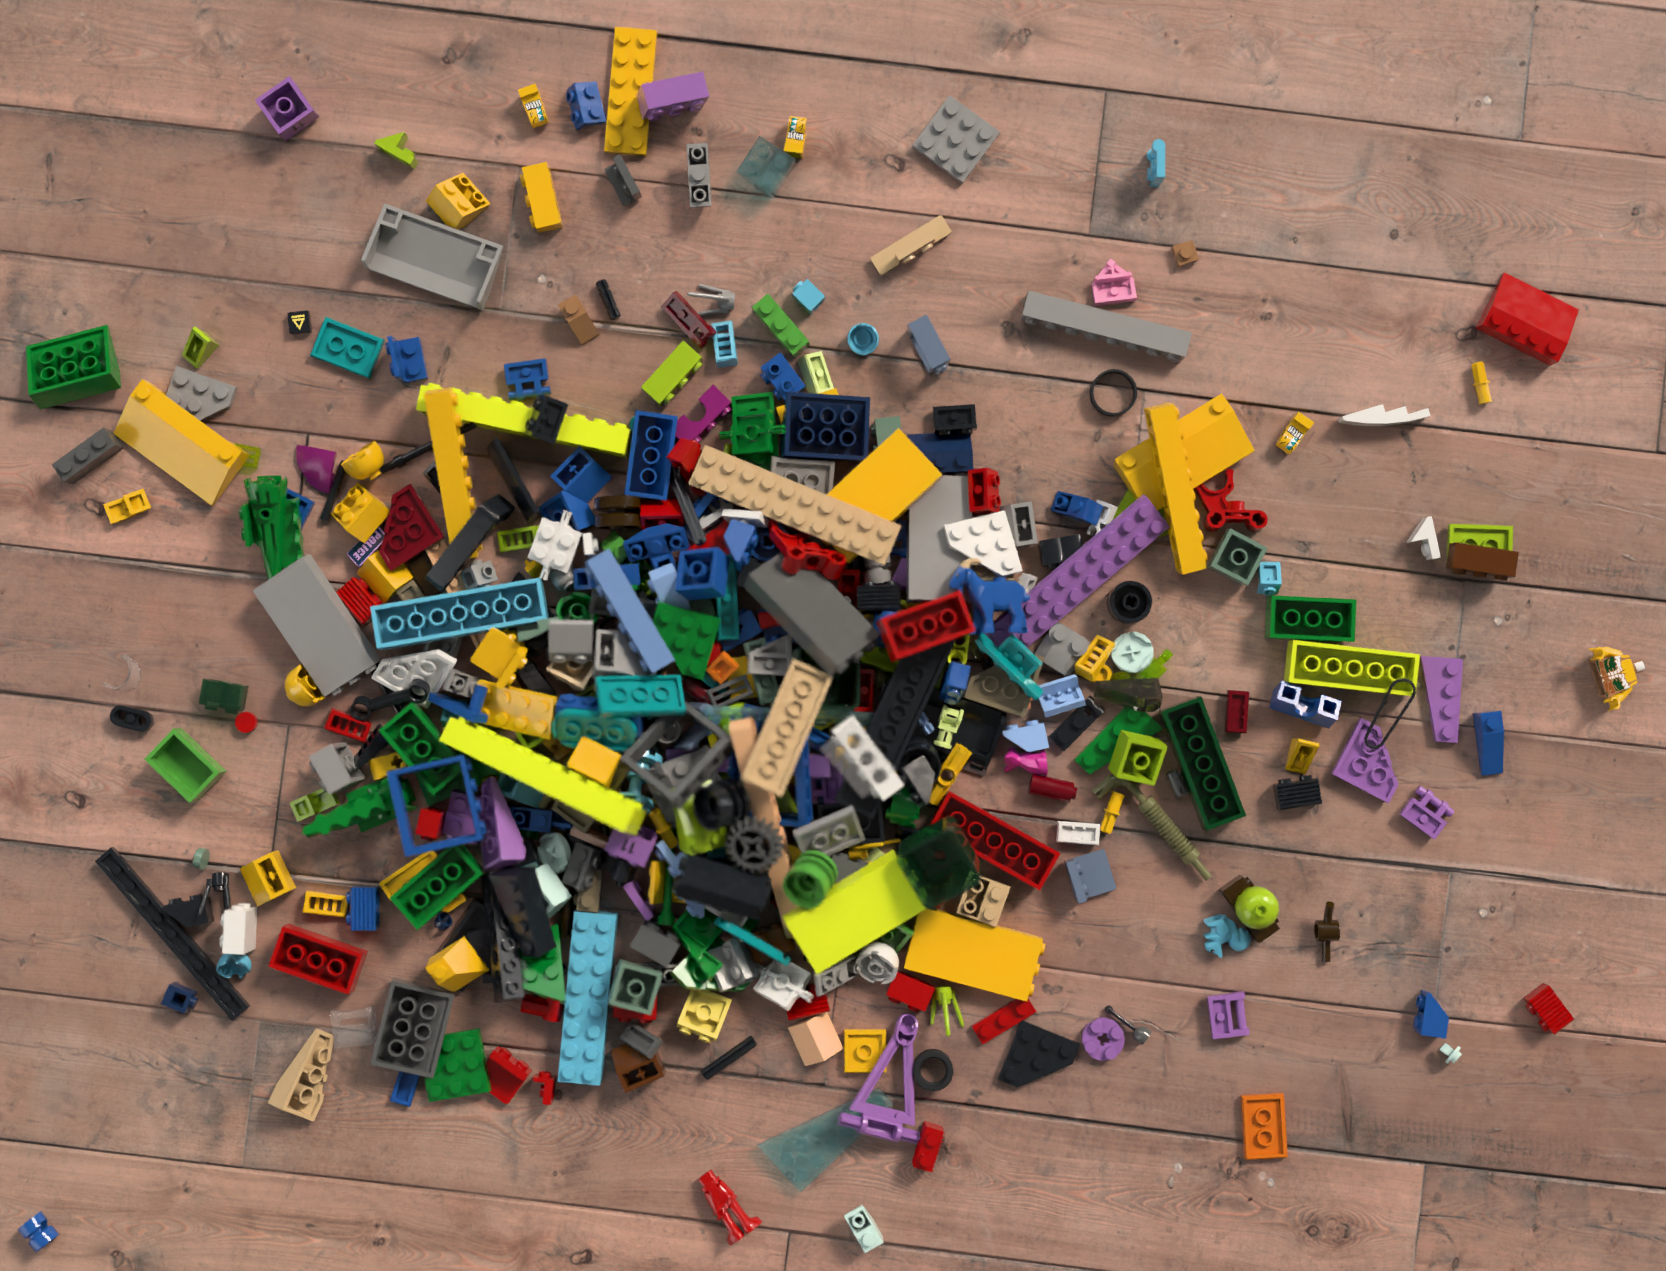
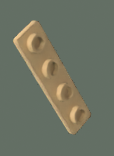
(907, 247)

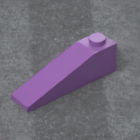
(503, 840)

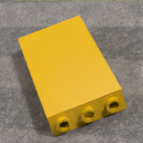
(887, 481)
(974, 953)

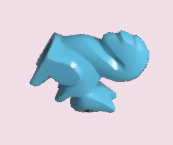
(1224, 931)

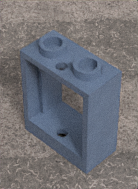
(928, 345)

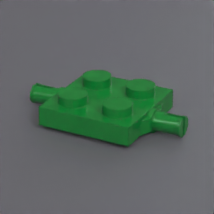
(752, 432)

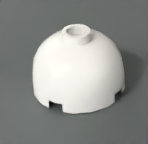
(878, 963)

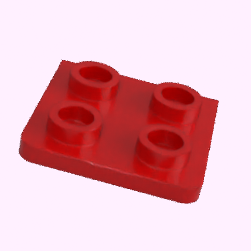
(506, 1074)

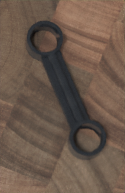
(390, 699)

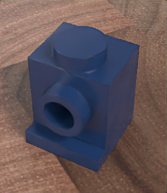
(173, 998)

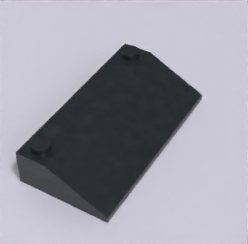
(977, 732)

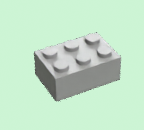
(336, 768)

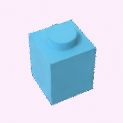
(808, 296)

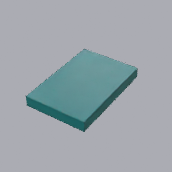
(347, 347)

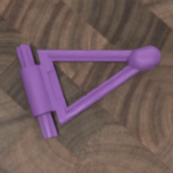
(880, 1120)

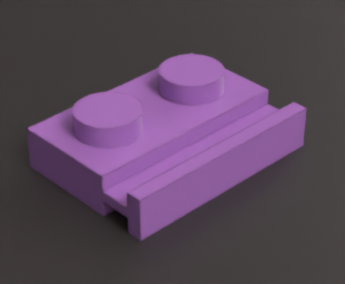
(635, 891)

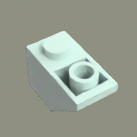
(864, 1228)

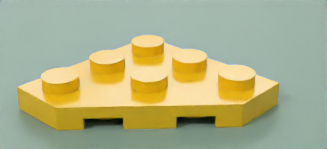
(403, 875)

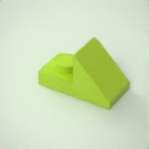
(393, 146)

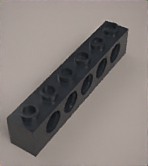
(502, 947)

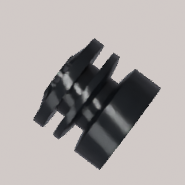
(921, 747)
(721, 804)

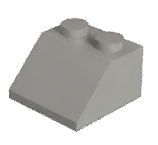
(570, 640)

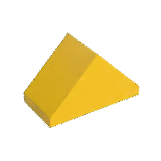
(1300, 755)

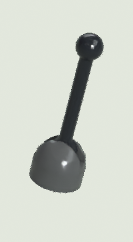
(1140, 1033)

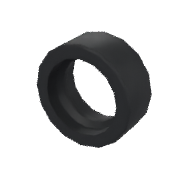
(933, 1086)

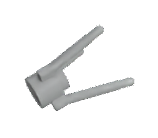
(725, 299)

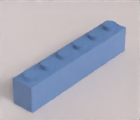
(629, 612)

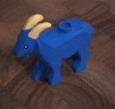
(991, 597)

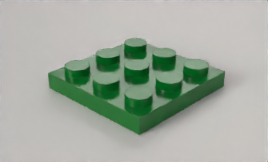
(460, 1067)

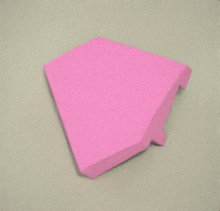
(1113, 286)

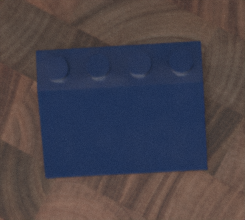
(825, 427)

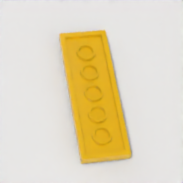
(631, 67)

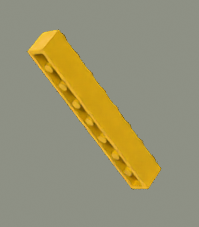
(450, 460)
(1175, 487)

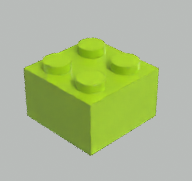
(1137, 757)

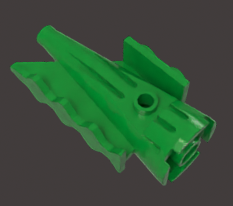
(272, 522)
(366, 806)

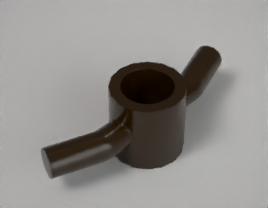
(1327, 931)

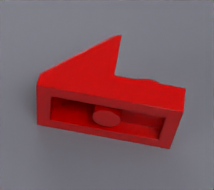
(848, 584)

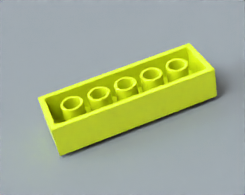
(1350, 667)

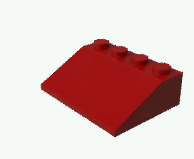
(1528, 320)

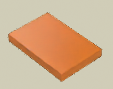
(1264, 1126)

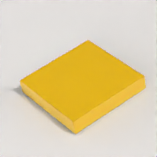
(863, 1049)

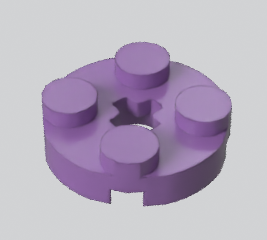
(1113, 1032)

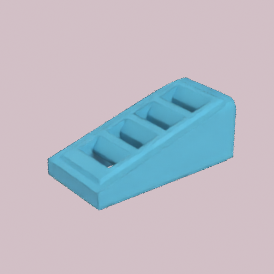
(725, 357)

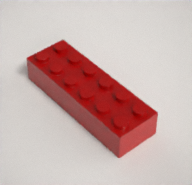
(1000, 841)

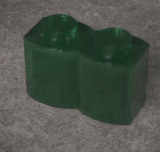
(223, 695)

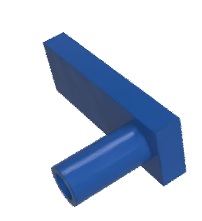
(469, 712)

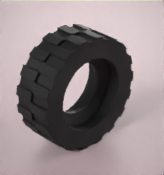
(535, 678)

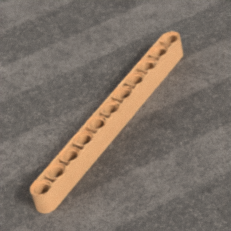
(763, 804)

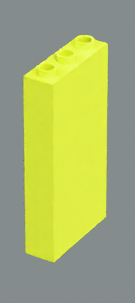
(854, 912)

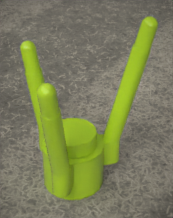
(944, 995)

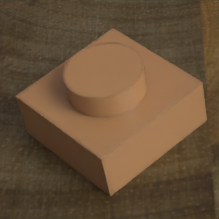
(1185, 253)

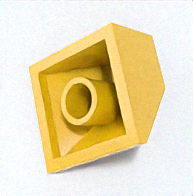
(456, 965)

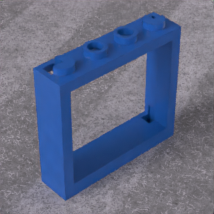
(803, 789)
(402, 814)

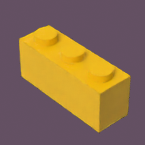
(541, 197)

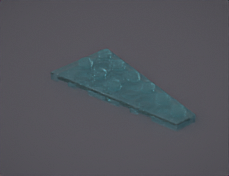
(814, 1144)

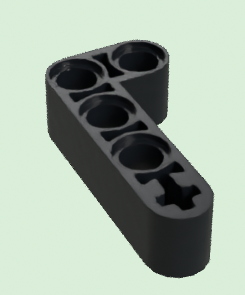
(618, 867)

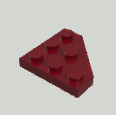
(408, 529)

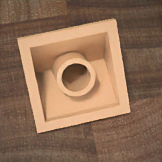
(815, 1038)

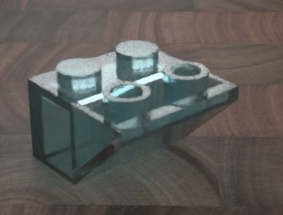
(766, 167)

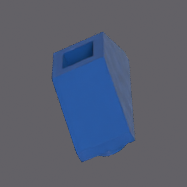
(656, 541)

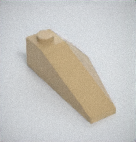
(302, 1083)

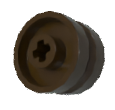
(617, 515)

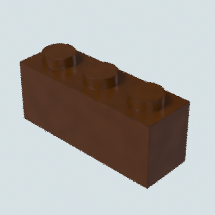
(1482, 561)

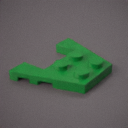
(700, 934)

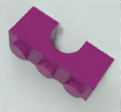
(716, 406)

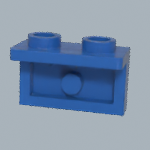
(585, 104)

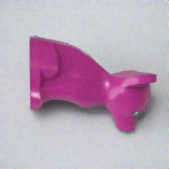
(1031, 762)

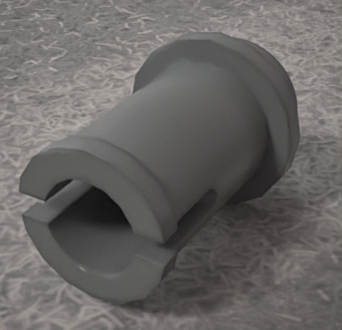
(1176, 782)

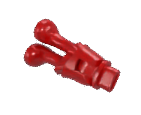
(721, 1198)

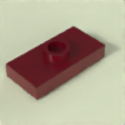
(1236, 711)

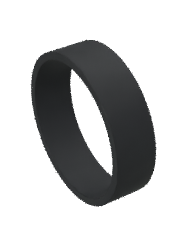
(1128, 377)

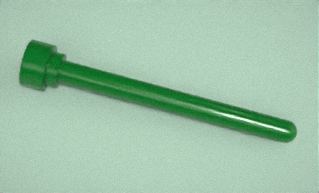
(666, 916)

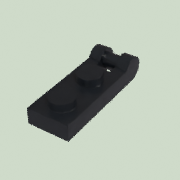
(1076, 724)

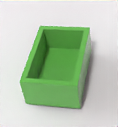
(185, 765)

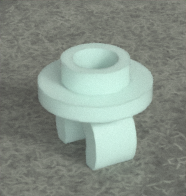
(1451, 1053)

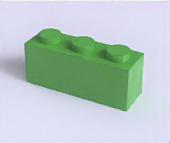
(780, 325)

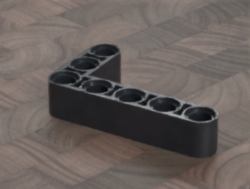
(469, 538)

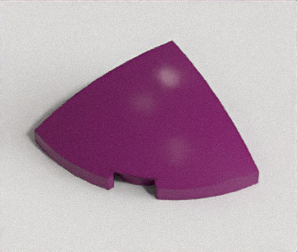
(316, 466)

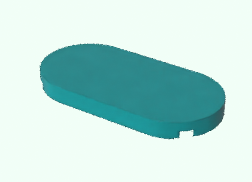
(611, 732)
(752, 941)

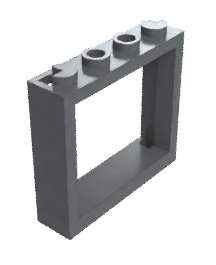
(699, 773)

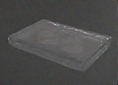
(857, 759)

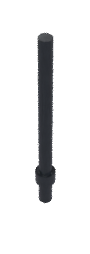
(401, 460)

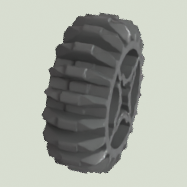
(747, 838)

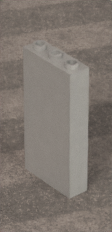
(927, 552)
(317, 626)

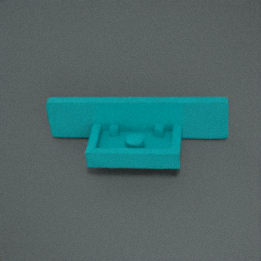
(1015, 661)

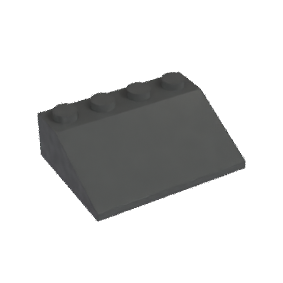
(412, 1028)

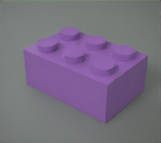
(672, 96)

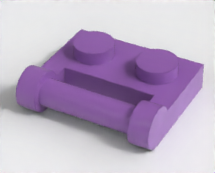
(1221, 1017)

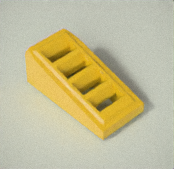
(1087, 669)
(307, 901)

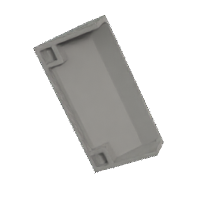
(432, 256)

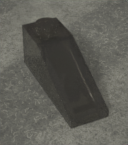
(1131, 693)

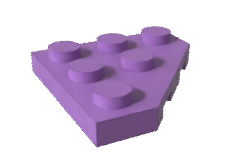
(1364, 766)

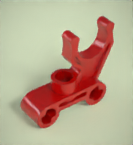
(1228, 511)
(805, 556)

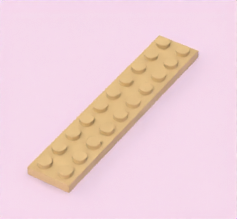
(795, 505)

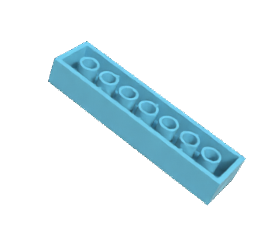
(459, 614)
(587, 996)

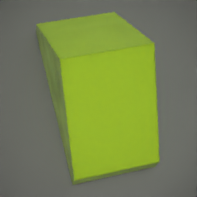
(199, 347)

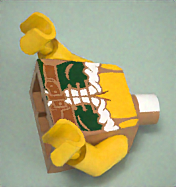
(1614, 674)

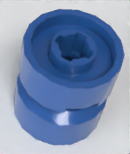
(38, 1231)

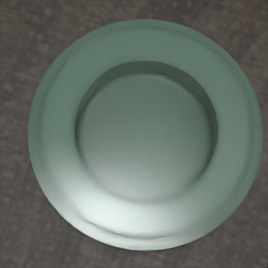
(201, 858)

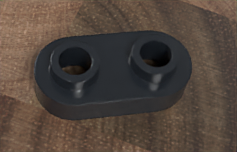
(132, 719)

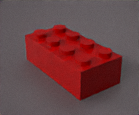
(925, 626)
(318, 958)

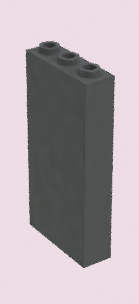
(813, 614)

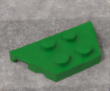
(545, 973)

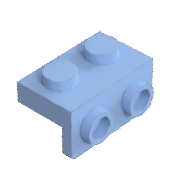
(1061, 696)

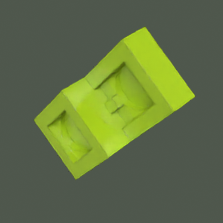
(313, 804)

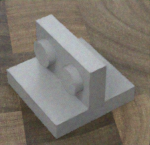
(737, 964)

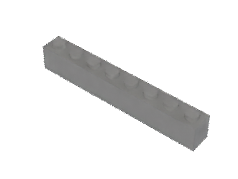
(1106, 325)

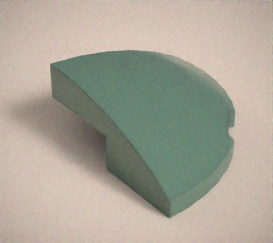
(532, 630)

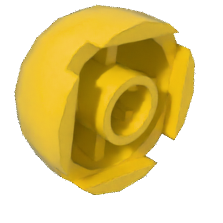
(365, 462)
(301, 687)

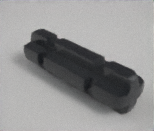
(608, 299)

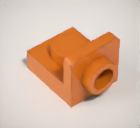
(722, 667)

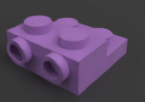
(458, 817)

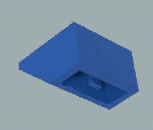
(581, 475)

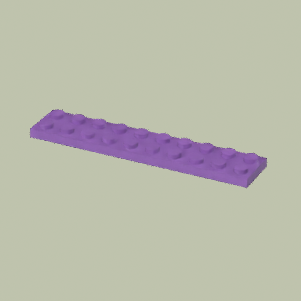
(1085, 571)

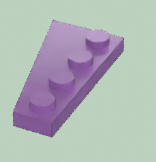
(1443, 690)

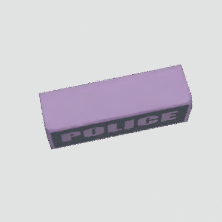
(362, 551)

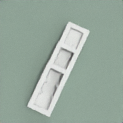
(1378, 417)

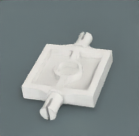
(555, 545)
(783, 983)

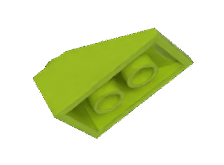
(691, 835)

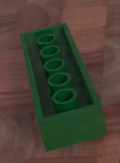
(1202, 763)

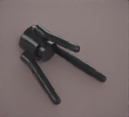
(219, 883)

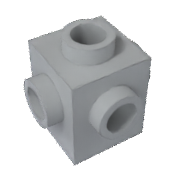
(479, 575)

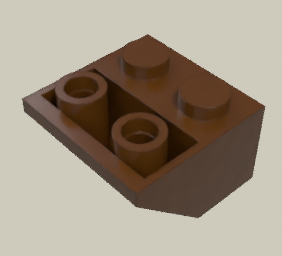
(635, 1068)

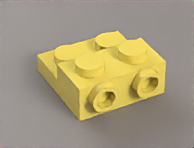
(703, 1015)

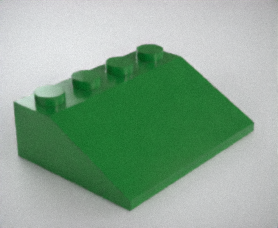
(72, 367)

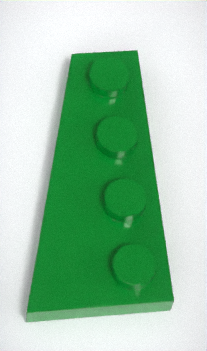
(1101, 748)

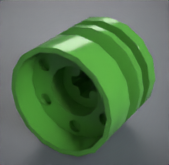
(810, 879)

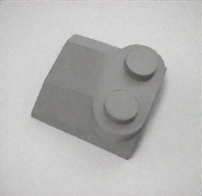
(1062, 648)

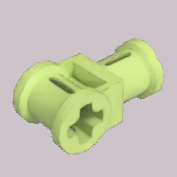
(949, 725)

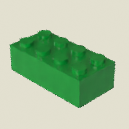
(1310, 618)
(418, 742)
(437, 885)

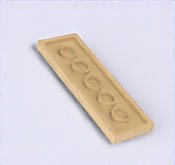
(786, 728)

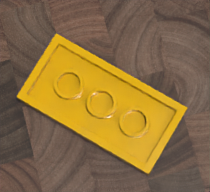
(519, 710)

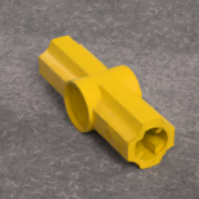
(954, 764)

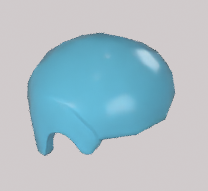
(863, 339)
(234, 964)

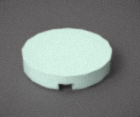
(1132, 652)
(554, 851)

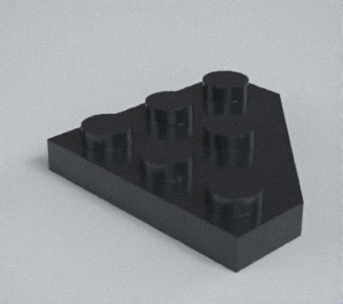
(1036, 1054)

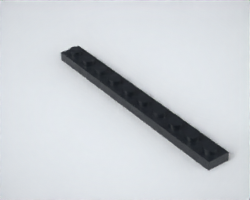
(172, 933)

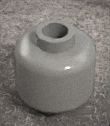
(561, 580)

